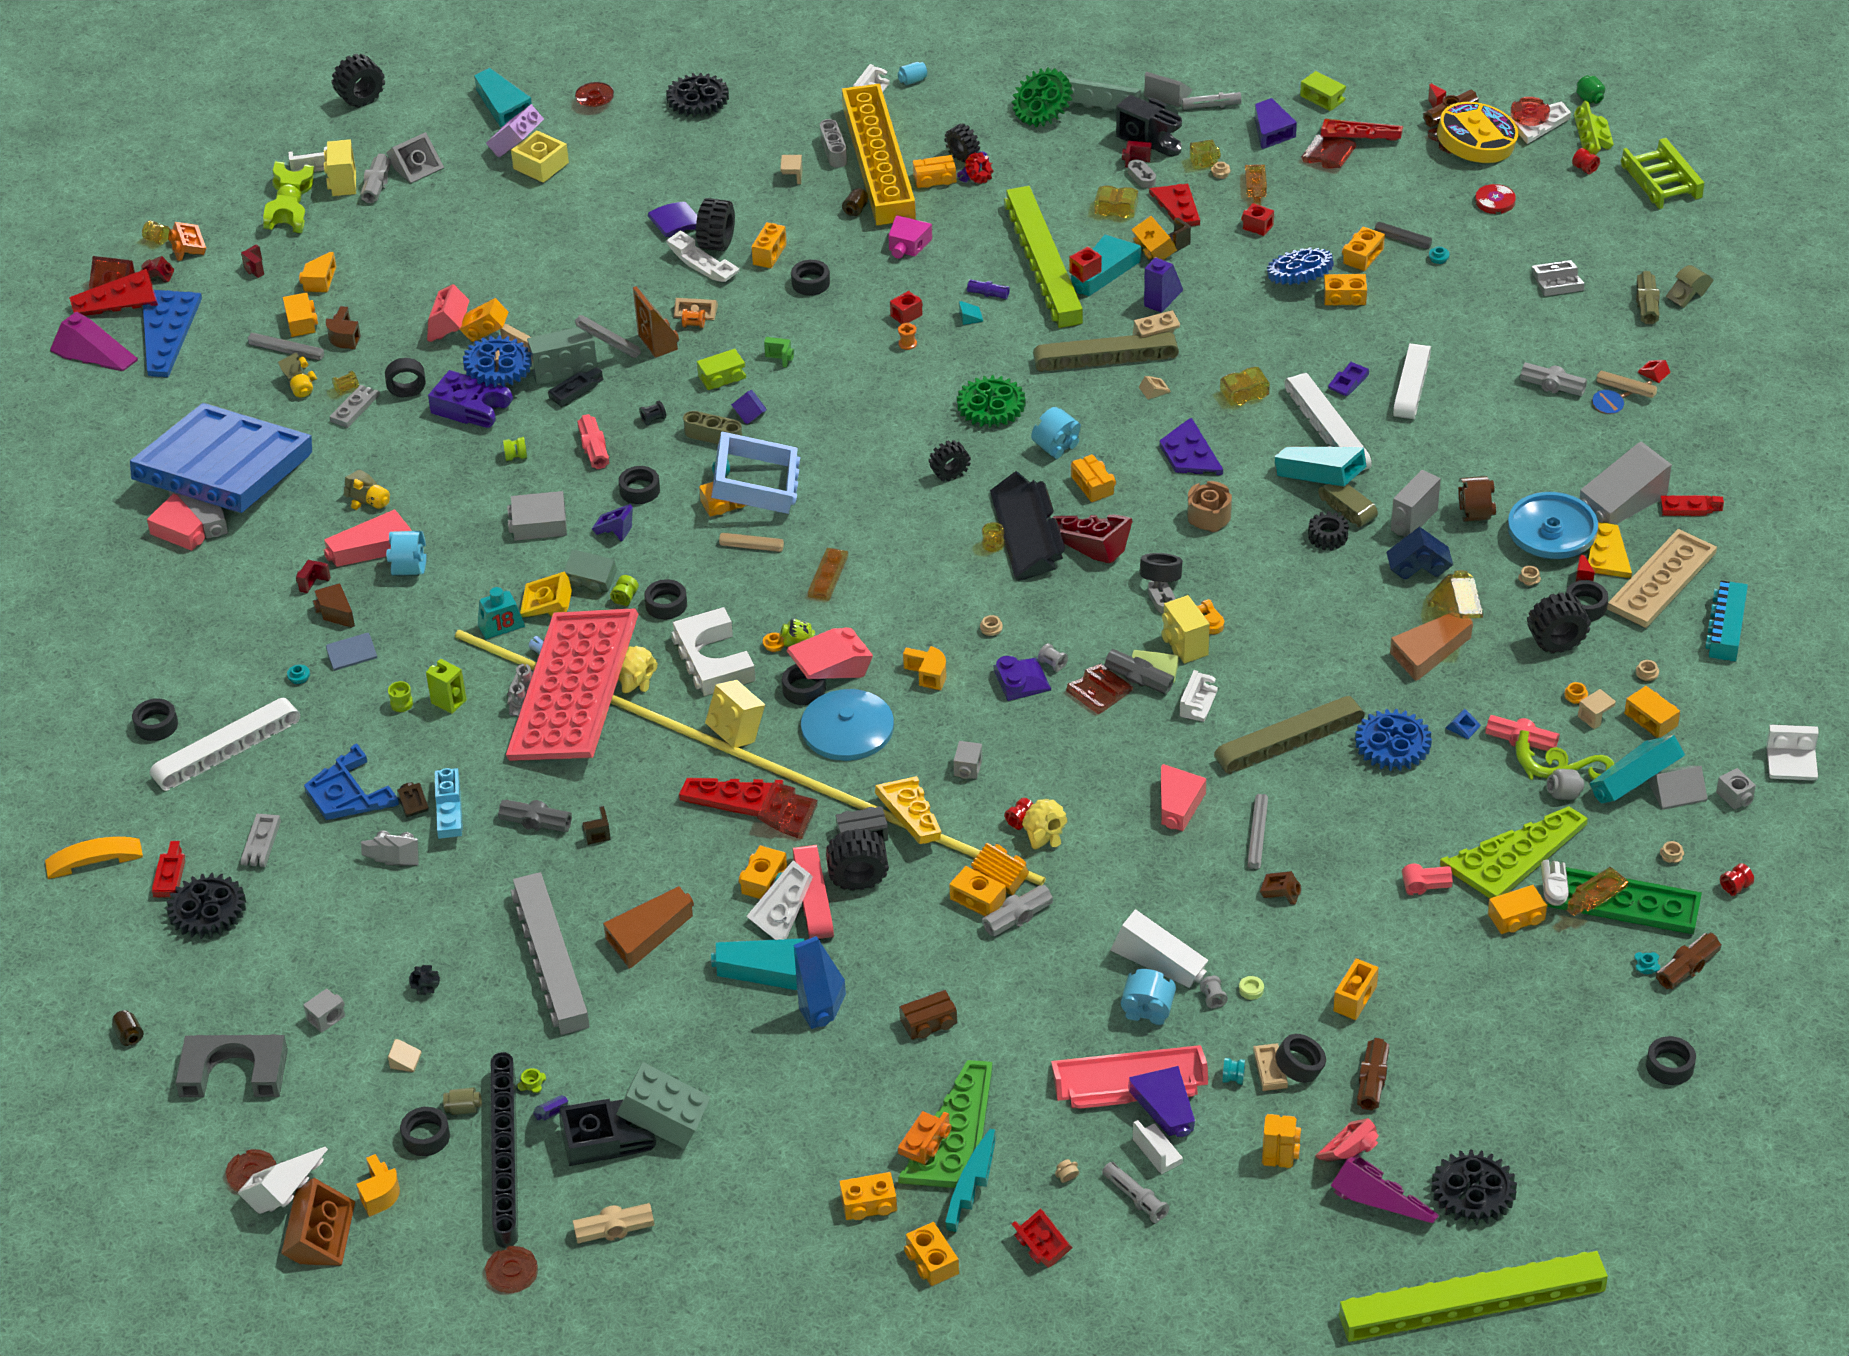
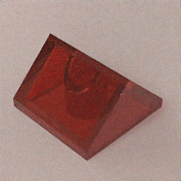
(108, 269)

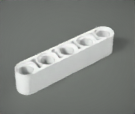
(1412, 381)

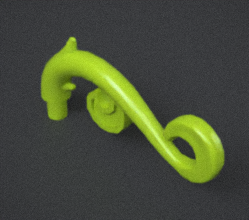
(1532, 768)

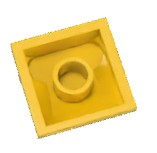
(546, 596)

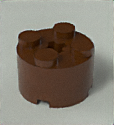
(1476, 498)

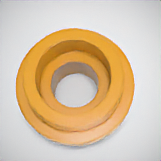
(773, 642)
(1575, 692)

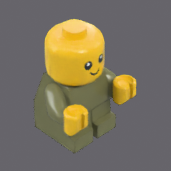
(293, 369)
(365, 490)

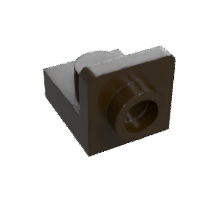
(412, 799)

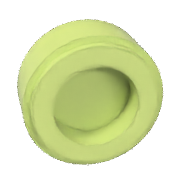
(1251, 987)

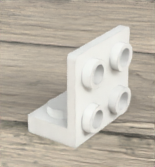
(1792, 752)

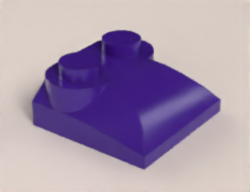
(1020, 677)

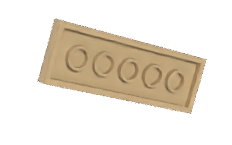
(1662, 578)

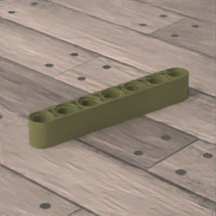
(1104, 351)
(1289, 733)

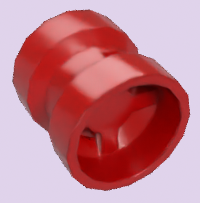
(1586, 161)
(1015, 815)
(1738, 878)

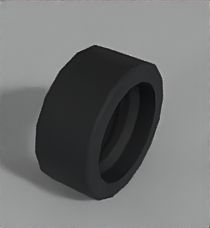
(810, 287)
(405, 365)
(643, 495)
(1161, 567)
(1593, 590)
(670, 610)
(797, 695)
(156, 731)
(1292, 1067)
(1665, 1074)
(430, 1145)

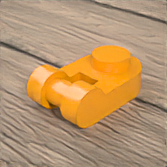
(1213, 617)

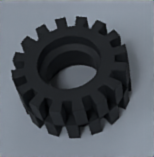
(961, 142)
(943, 455)
(1328, 539)

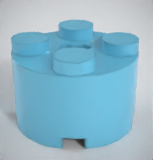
(1056, 432)
(406, 552)
(1148, 996)

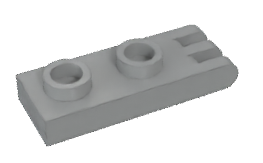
(354, 406)
(261, 839)

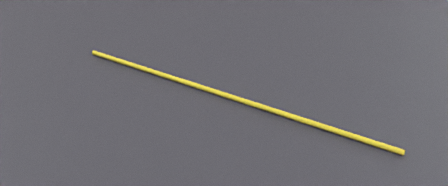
(737, 752)

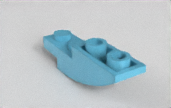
(448, 803)

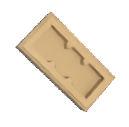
(1268, 1071)

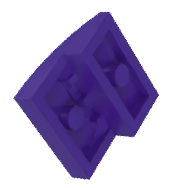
(673, 218)

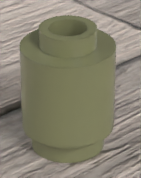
(462, 1101)

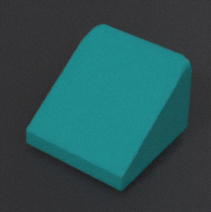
(969, 313)

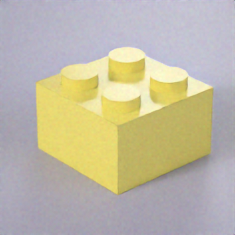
(540, 156)
(340, 167)
(1185, 629)
(735, 713)

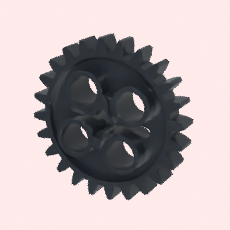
(686, 95)
(206, 905)
(1490, 1187)

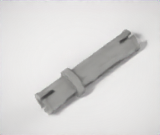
(1235, 98)

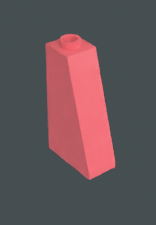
(365, 540)

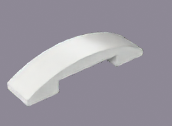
(700, 261)

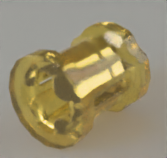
(345, 382)

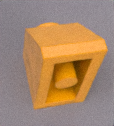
(318, 273)

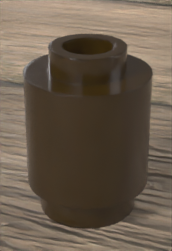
(855, 202)
(127, 1028)

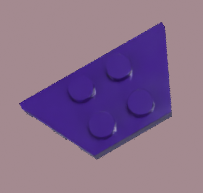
(1189, 451)

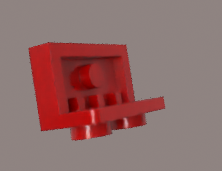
(1043, 1238)

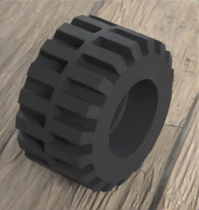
(350, 72)
(715, 224)
(1558, 622)
(857, 859)

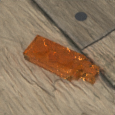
(1256, 182)
(1596, 891)

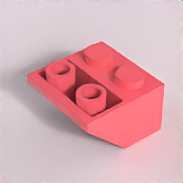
(447, 312)

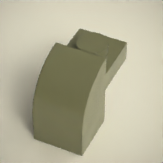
(1690, 281)

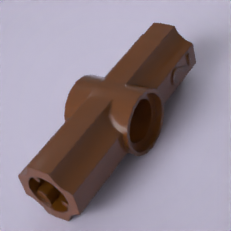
(1433, 115)
(1688, 960)
(1373, 1074)

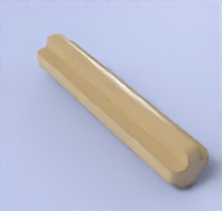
(1626, 384)
(751, 542)

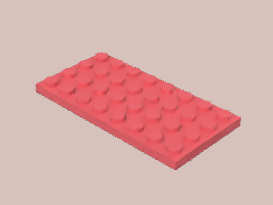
(572, 685)

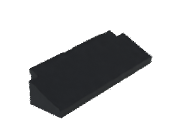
(1029, 531)

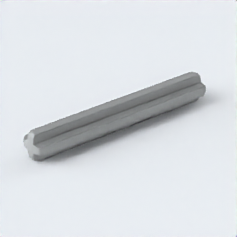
(607, 336)
(285, 346)
(1257, 831)

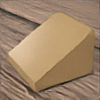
(1153, 387)
(403, 1056)

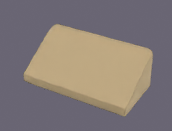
(709, 306)

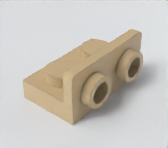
(1156, 324)

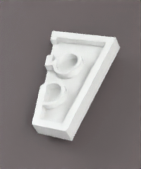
(1558, 114)
(781, 903)

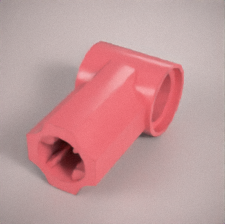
(1420, 879)

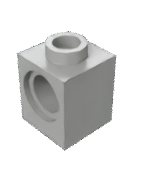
(968, 760)
(1736, 789)
(324, 1010)

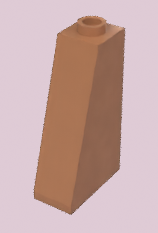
(1430, 643)

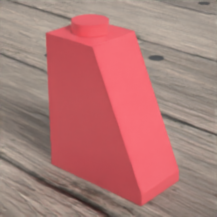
(176, 524)
(1179, 796)

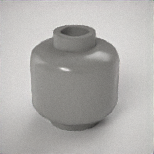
(1565, 784)

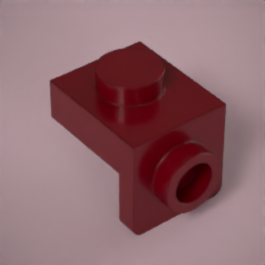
(1136, 151)
(253, 261)
(160, 267)
(310, 573)

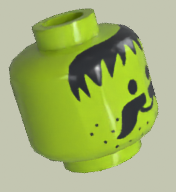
(796, 632)

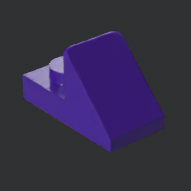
(617, 521)

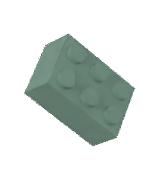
(561, 354)
(663, 1105)

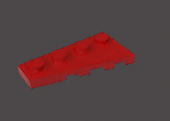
(1343, 128)
(121, 293)
(729, 795)

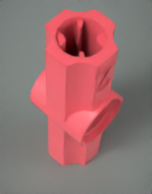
(593, 442)
(1510, 731)

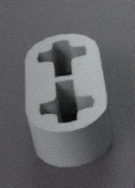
(1142, 173)
(1157, 596)

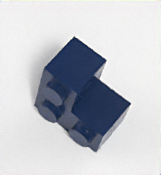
(1417, 552)

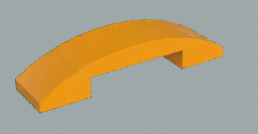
(92, 852)

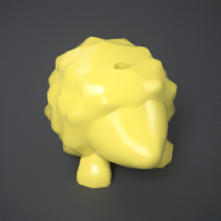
(637, 669)
(1044, 823)

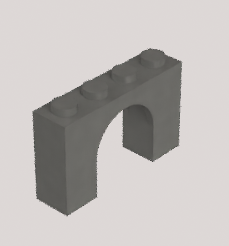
(204, 1052)

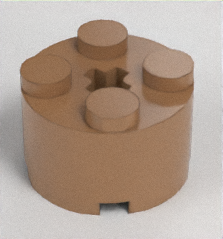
(1209, 506)

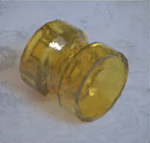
(152, 231)
(993, 537)

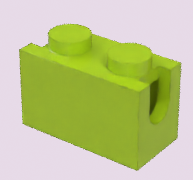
(1322, 91)
(721, 369)
(446, 686)

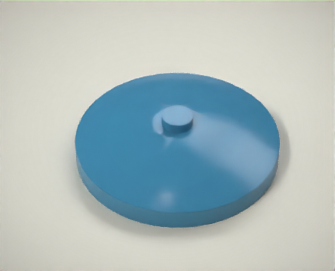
(1552, 525)
(847, 724)

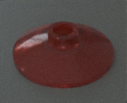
(594, 94)

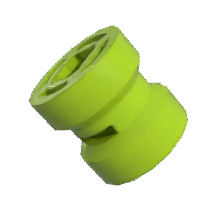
(509, 448)
(624, 590)
(400, 696)

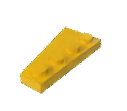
(909, 806)

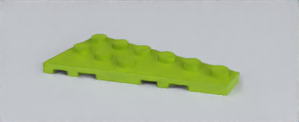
(1512, 856)

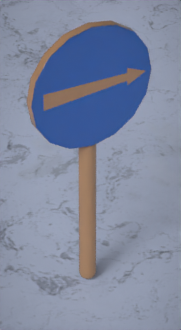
(1609, 401)

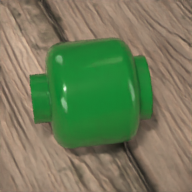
(1590, 89)

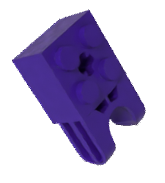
(466, 401)

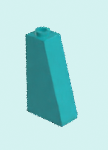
(500, 96)
(1117, 258)
(1321, 464)
(1636, 768)
(758, 961)

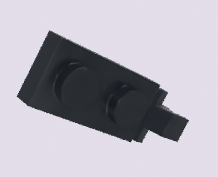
(575, 386)

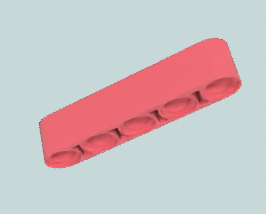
(815, 901)

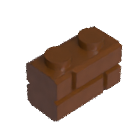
(928, 1015)

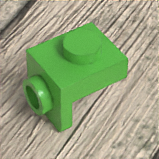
(780, 349)

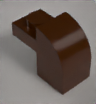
(343, 331)

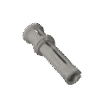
(1143, 1198)

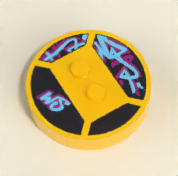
(1477, 132)

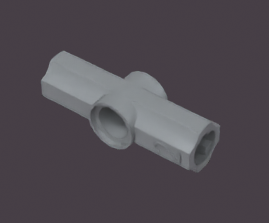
(375, 178)
(1553, 379)
(1017, 910)

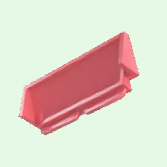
(1105, 1078)

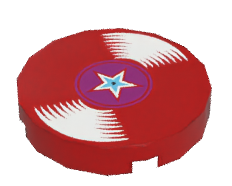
(1495, 198)

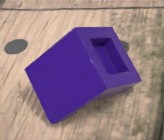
(749, 406)

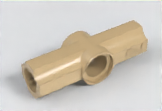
(613, 1223)

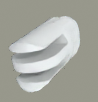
(1554, 882)

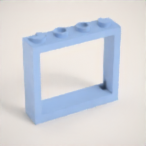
(749, 493)

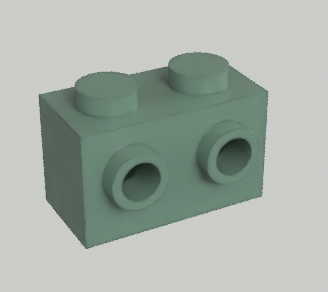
(590, 570)

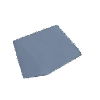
(351, 651)

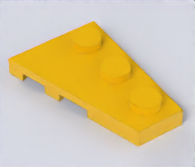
(1608, 552)

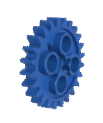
(1300, 266)
(481, 361)
(1393, 739)

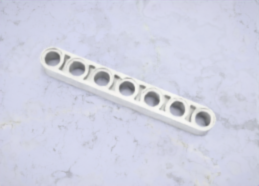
(1322, 413)
(224, 743)

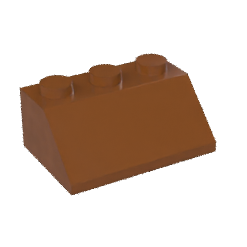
(318, 1225)

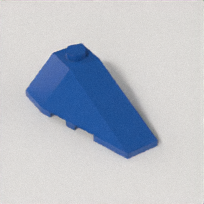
(818, 983)

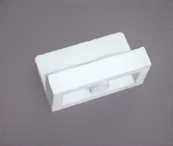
(1156, 1147)

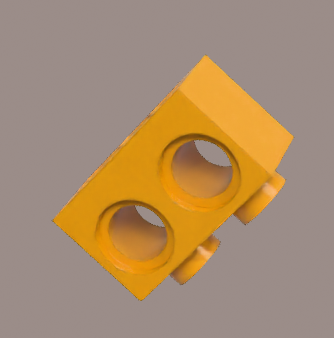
(769, 245)
(1363, 248)
(1345, 289)
(931, 1254)

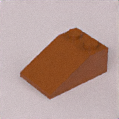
(652, 327)

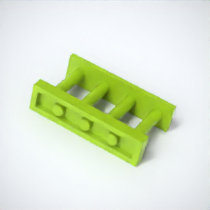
(1672, 162)

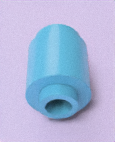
(912, 73)

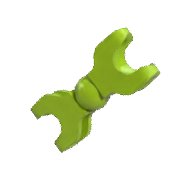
(286, 205)

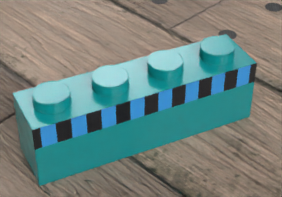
(1727, 620)

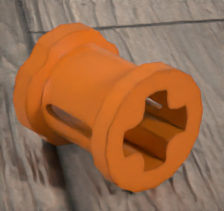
(700, 321)
(907, 336)

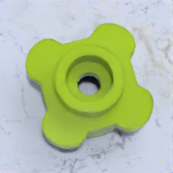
(531, 1075)

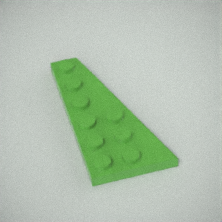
(967, 1116)

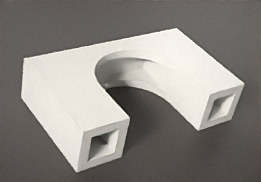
(703, 629)

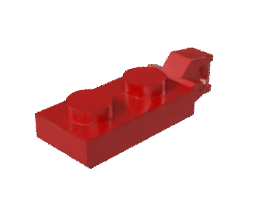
(1690, 505)
(169, 871)

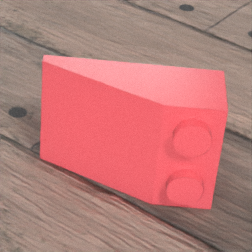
(832, 655)

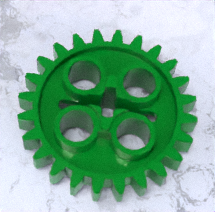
(1042, 97)
(1004, 405)

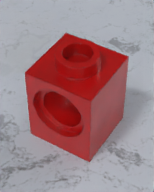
(1258, 219)
(1085, 264)
(906, 307)

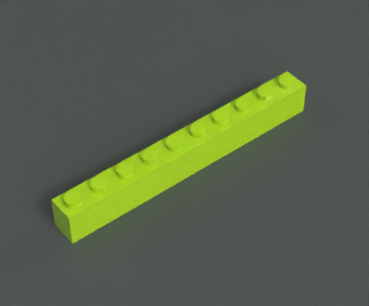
(1043, 257)
(1472, 1296)

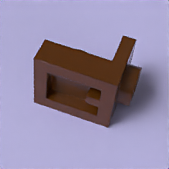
(1281, 885)

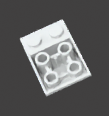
(276, 1184)

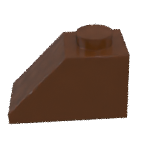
(333, 605)

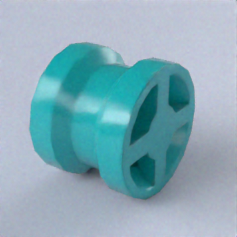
(1233, 1071)

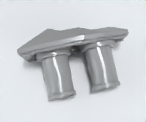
(519, 689)
(392, 849)

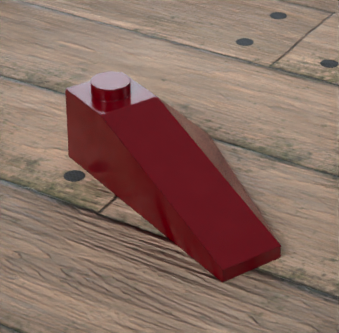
(1096, 537)

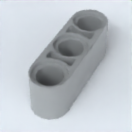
(833, 143)

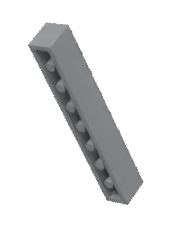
(551, 954)

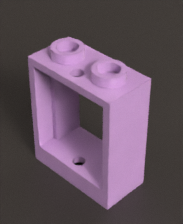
(514, 131)

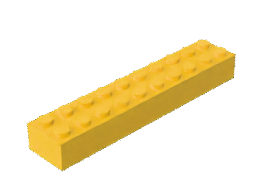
(878, 153)

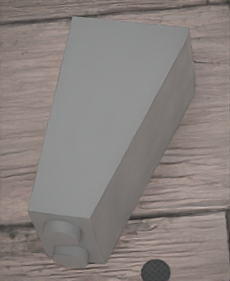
(1628, 485)

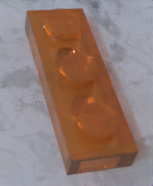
(828, 574)

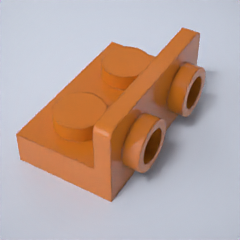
(186, 238)
(924, 1137)

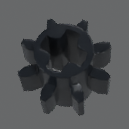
(424, 979)

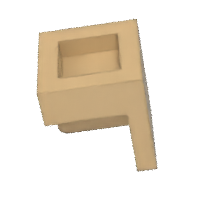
(792, 165)
(1594, 706)

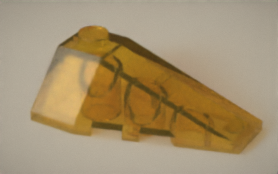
(1457, 596)

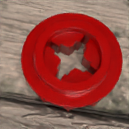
(972, 168)

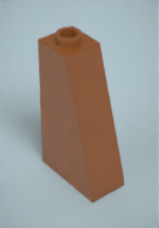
(648, 925)

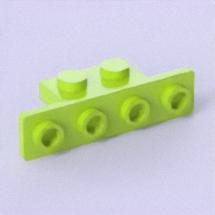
(1592, 129)

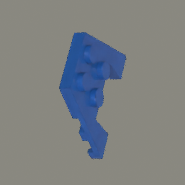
(338, 793)

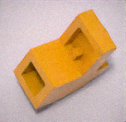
(929, 664)
(380, 1190)

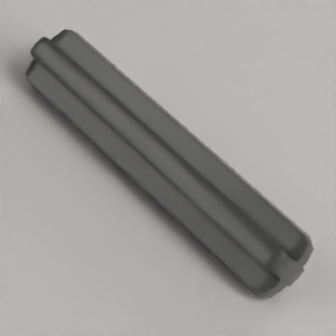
(1404, 235)

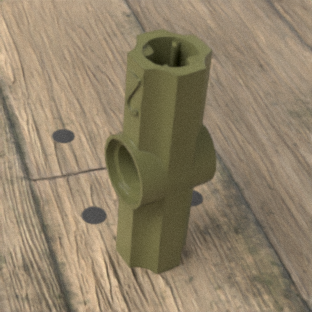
(1647, 297)

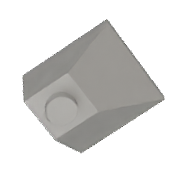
(415, 158)

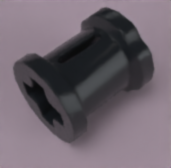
(652, 412)

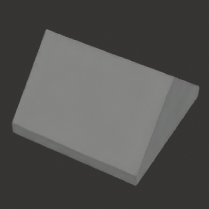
(1165, 89)
(1679, 786)

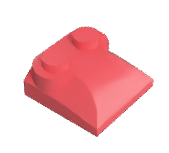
(1350, 1141)

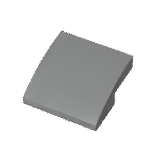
(1558, 278)

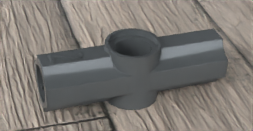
(1139, 671)
(535, 815)

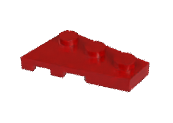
(1178, 202)

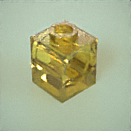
(1204, 154)

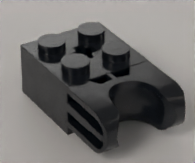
(1148, 123)
(596, 1133)

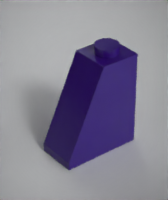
(1273, 123)
(1160, 285)
(1164, 1099)

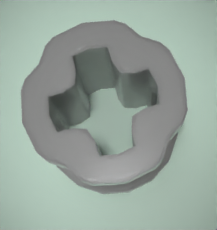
(1052, 657)
(1213, 992)

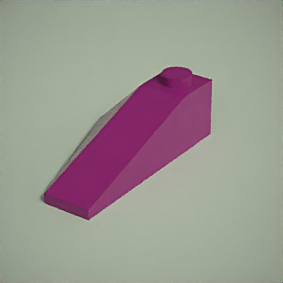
(85, 341)
(1364, 1184)

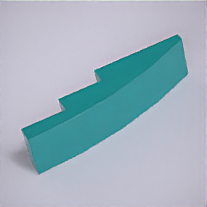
(974, 1174)

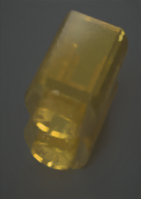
(1116, 201)
(1244, 386)

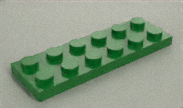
(1642, 903)

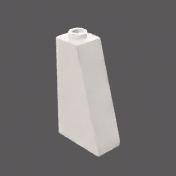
(1159, 950)

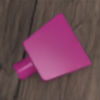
(908, 236)

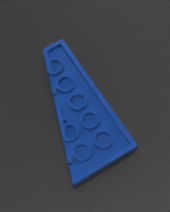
(167, 328)

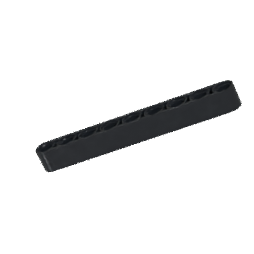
(504, 1150)

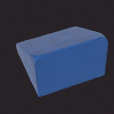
(1463, 724)

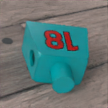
(498, 614)

